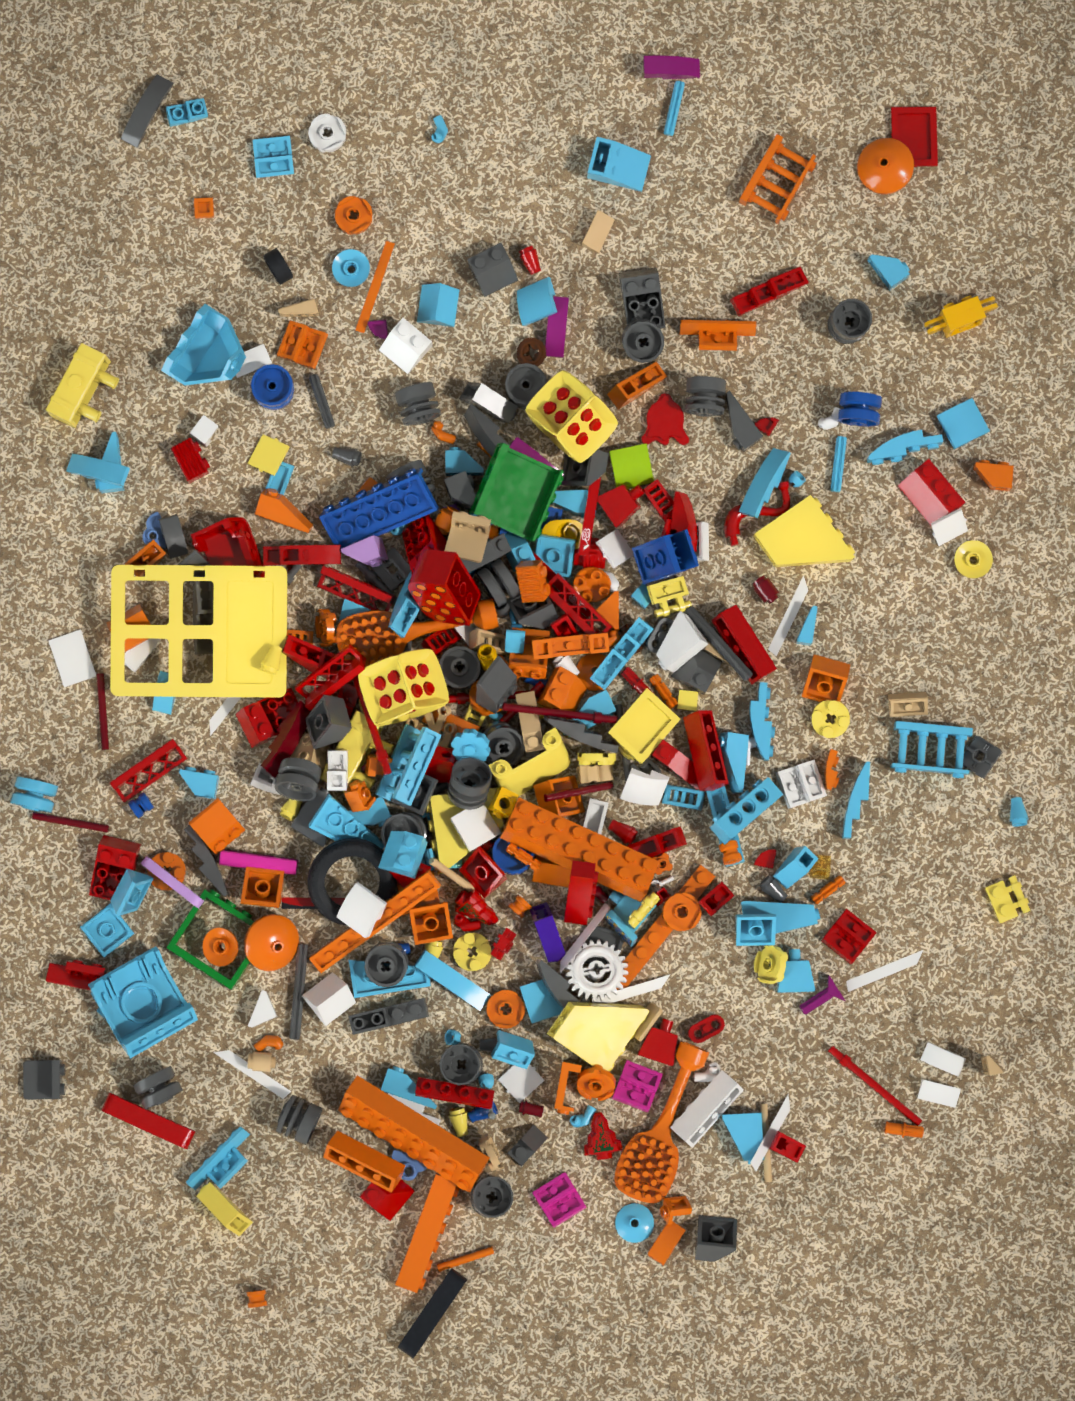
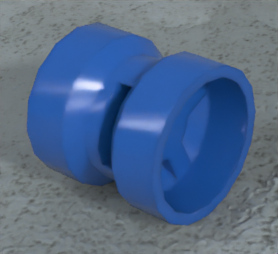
(145, 803)

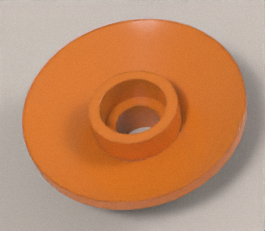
(585, 666)
(213, 947)

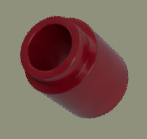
(765, 589)

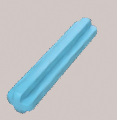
(674, 108)
(838, 464)

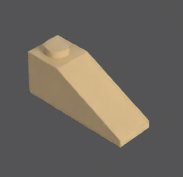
(530, 723)

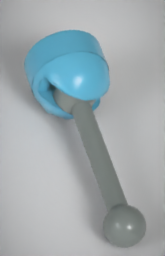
(486, 1081)

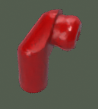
(465, 924)

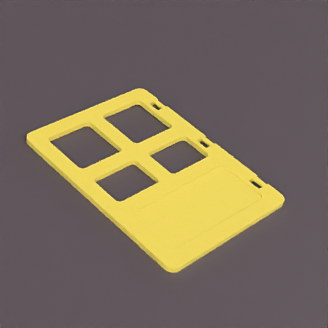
(246, 622)

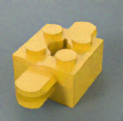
(961, 316)

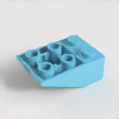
(618, 164)

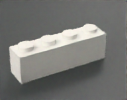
(706, 1108)

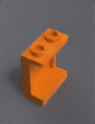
(523, 664)
(565, 1068)

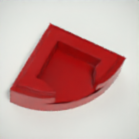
(766, 425)
(766, 859)

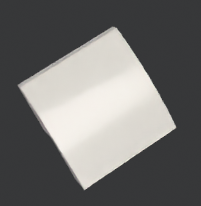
(801, 784)
(644, 788)
(475, 827)
(361, 910)

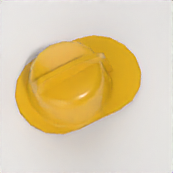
(564, 528)

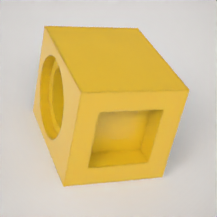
(508, 797)

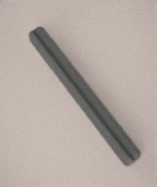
(719, 644)
(299, 985)

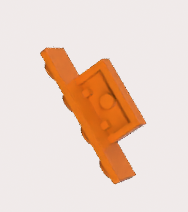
(717, 334)

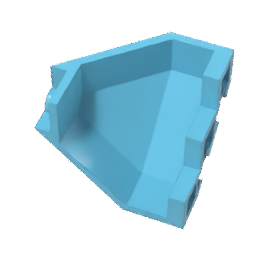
(206, 350)

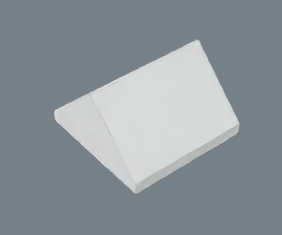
(329, 998)

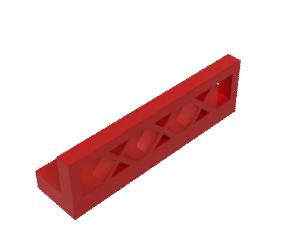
(355, 584)
(573, 611)
(336, 681)
(148, 762)

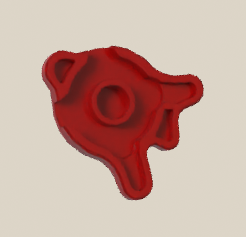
(664, 422)

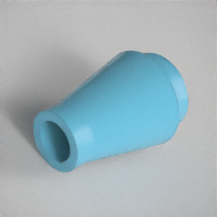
(1018, 814)

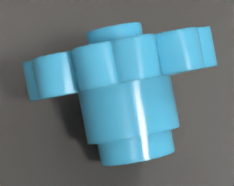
(470, 744)

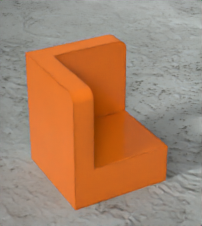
(374, 767)

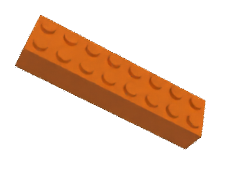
(566, 841)
(413, 1134)

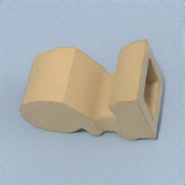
(594, 773)

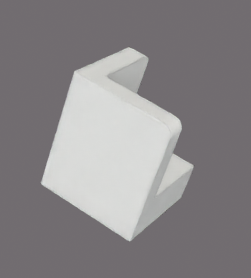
(204, 430)

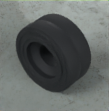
(278, 266)

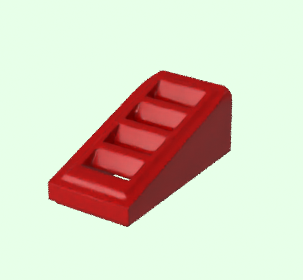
(656, 484)
(427, 644)

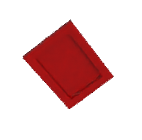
(918, 131)

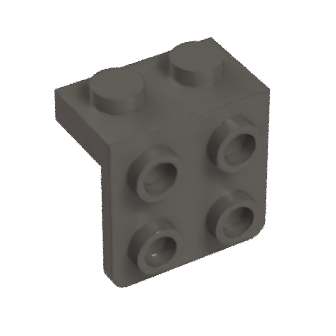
(43, 1079)

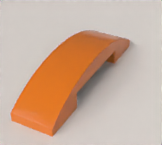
(570, 645)

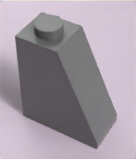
(489, 402)
(306, 814)

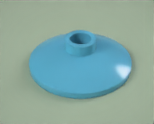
(347, 259)
(632, 1212)

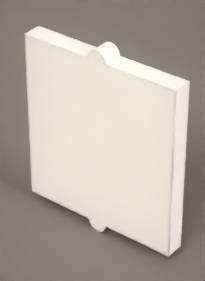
(949, 527)
(615, 548)
(521, 1081)

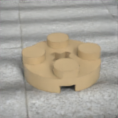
(488, 1146)

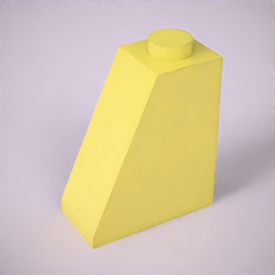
(224, 1209)

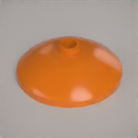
(890, 177)
(262, 938)

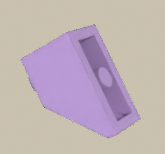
(368, 551)

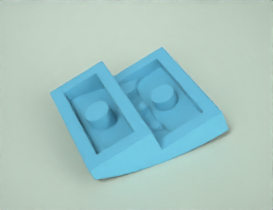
(273, 156)
(536, 301)
(963, 423)
(539, 1002)

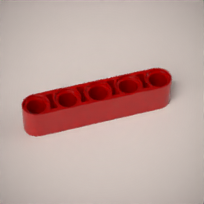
(148, 1121)

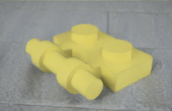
(666, 591)
(1002, 902)
(639, 914)

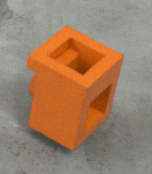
(359, 796)

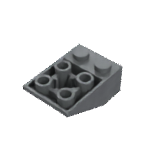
(642, 296)

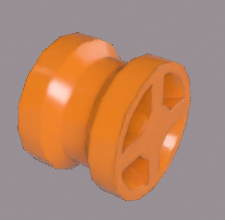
(520, 906)
(256, 1298)

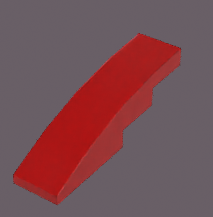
(769, 291)

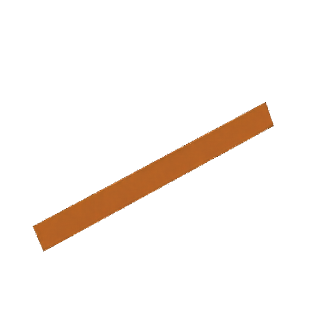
(375, 286)

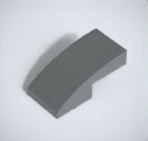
(173, 536)

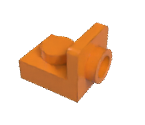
(675, 1207)

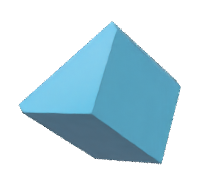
(438, 304)
(130, 892)
(755, 929)

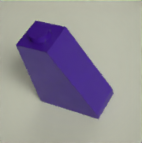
(547, 932)

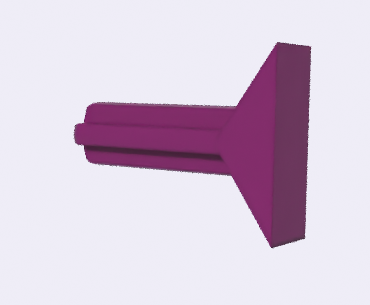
(822, 997)

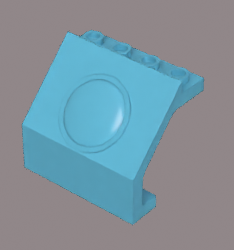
(142, 1002)

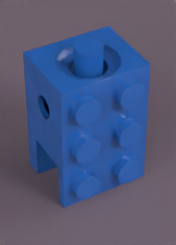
(665, 556)

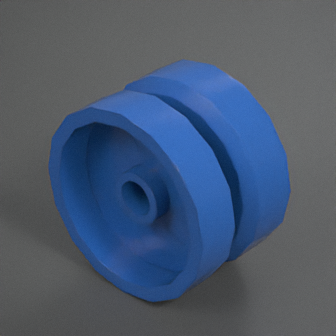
(272, 398)
(860, 409)
(505, 861)

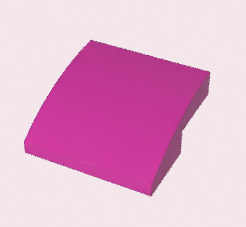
(637, 1086)
(559, 1199)

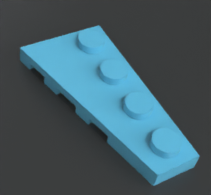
(338, 823)
(364, 987)

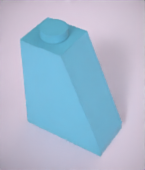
(745, 1132)

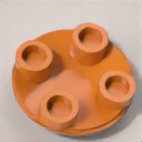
(592, 584)

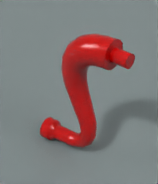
(734, 517)

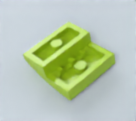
(631, 466)

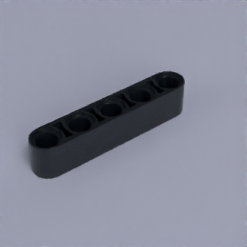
(432, 1313)

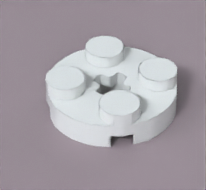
(325, 143)

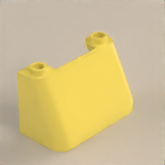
(536, 770)

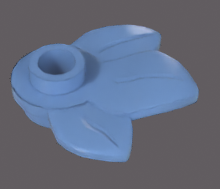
(153, 526)
(414, 1164)

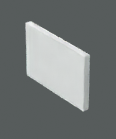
(72, 658)

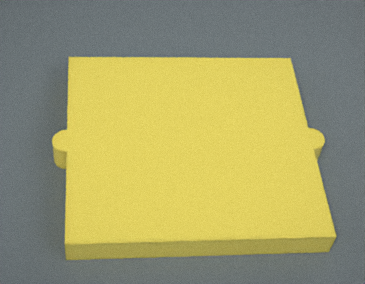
(268, 455)

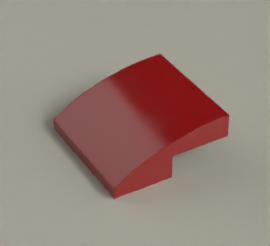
(848, 936)

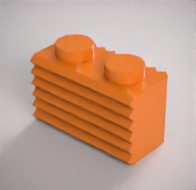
(532, 581)

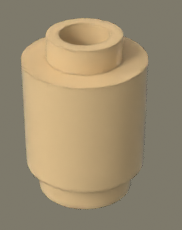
(261, 1061)

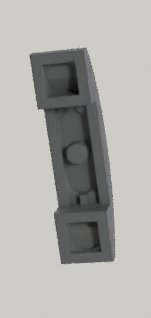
(145, 110)

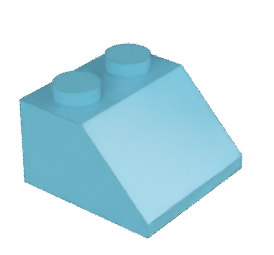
(403, 853)

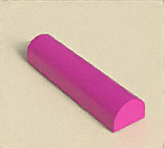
(245, 859)

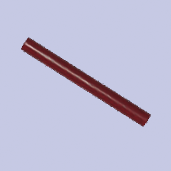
(102, 711)
(578, 791)
(70, 822)

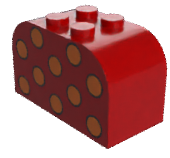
(444, 587)

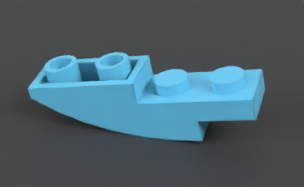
(896, 448)
(761, 729)

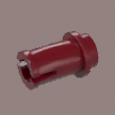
(530, 1109)

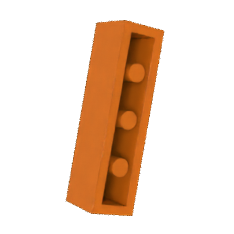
(364, 1161)

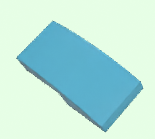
(188, 112)

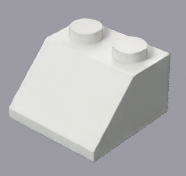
(405, 345)

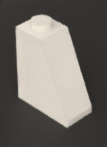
(680, 643)

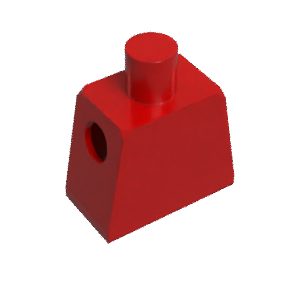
(621, 503)
(441, 764)
(660, 1044)

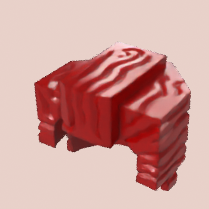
(594, 559)

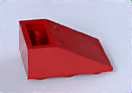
(420, 536)
(264, 717)
(111, 862)

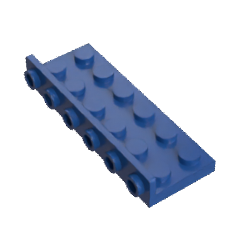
(379, 509)

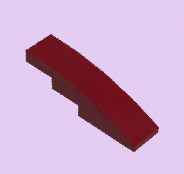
(286, 742)

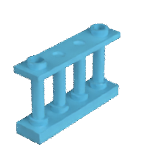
(923, 731)
(409, 764)

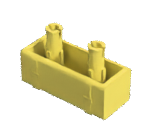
(79, 385)
(359, 744)

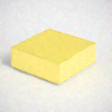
(687, 700)

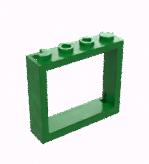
(230, 907)

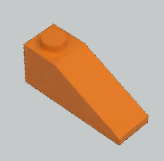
(636, 385)
(281, 510)

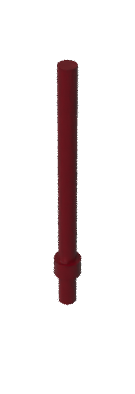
(595, 717)

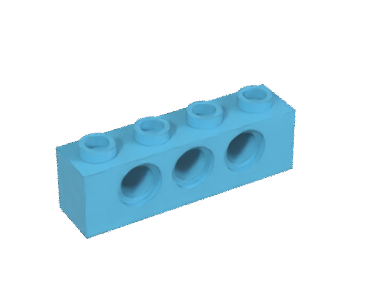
(765, 790)

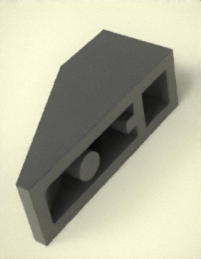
(742, 428)
(495, 548)

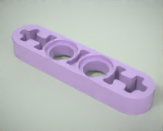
(172, 882)

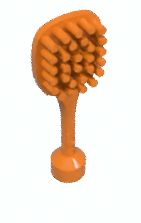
(375, 640)
(651, 1157)

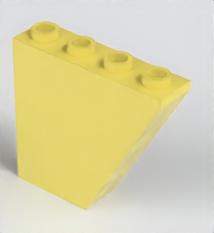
(803, 537)
(446, 840)
(597, 1030)

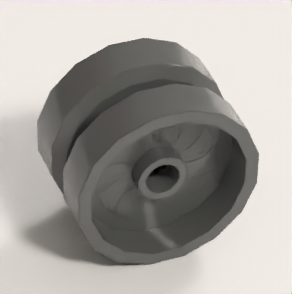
(645, 351)
(520, 375)
(498, 582)
(462, 657)
(504, 733)
(298, 779)
(407, 822)
(381, 974)
(158, 1089)

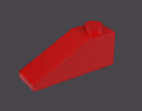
(307, 655)
(676, 763)

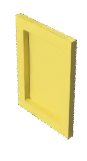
(643, 726)

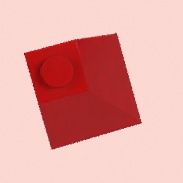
(386, 1202)

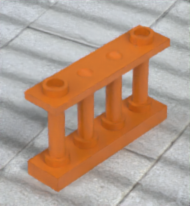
(768, 163)

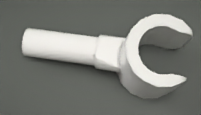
(751, 744)
(657, 884)

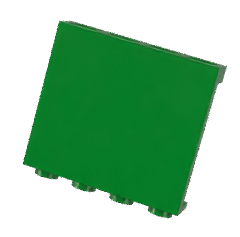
(516, 492)

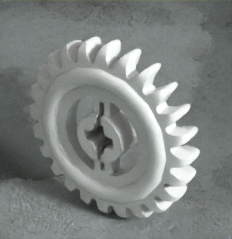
(615, 966)

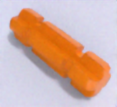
(663, 691)
(523, 856)
(828, 889)

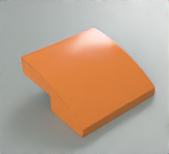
(302, 344)

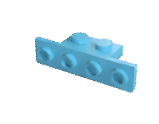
(222, 1163)

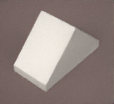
(263, 1010)

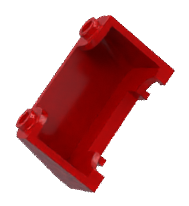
(229, 544)

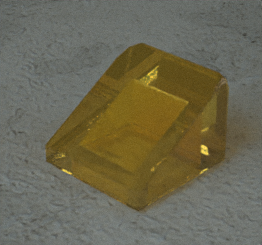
(821, 868)

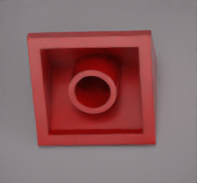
(483, 872)

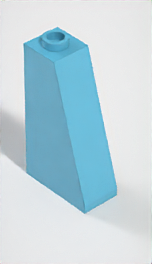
(788, 915)

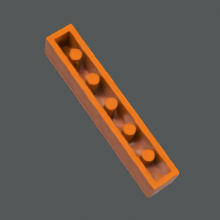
(426, 1234)

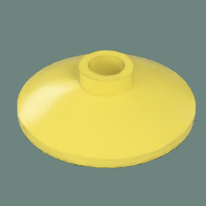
(982, 555)

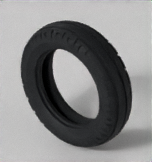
(335, 852)

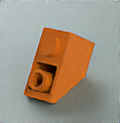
(995, 476)

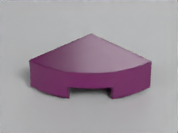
(379, 328)

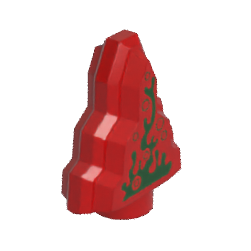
(474, 906)
(601, 1139)

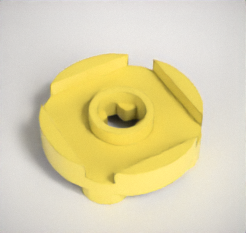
(829, 729)
(601, 758)
(469, 941)
(775, 972)

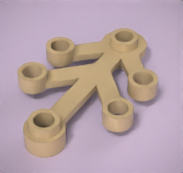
(437, 727)

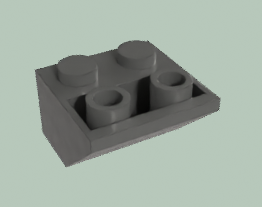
(461, 490)

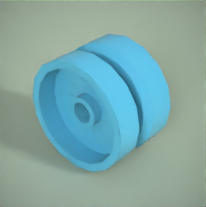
(34, 794)

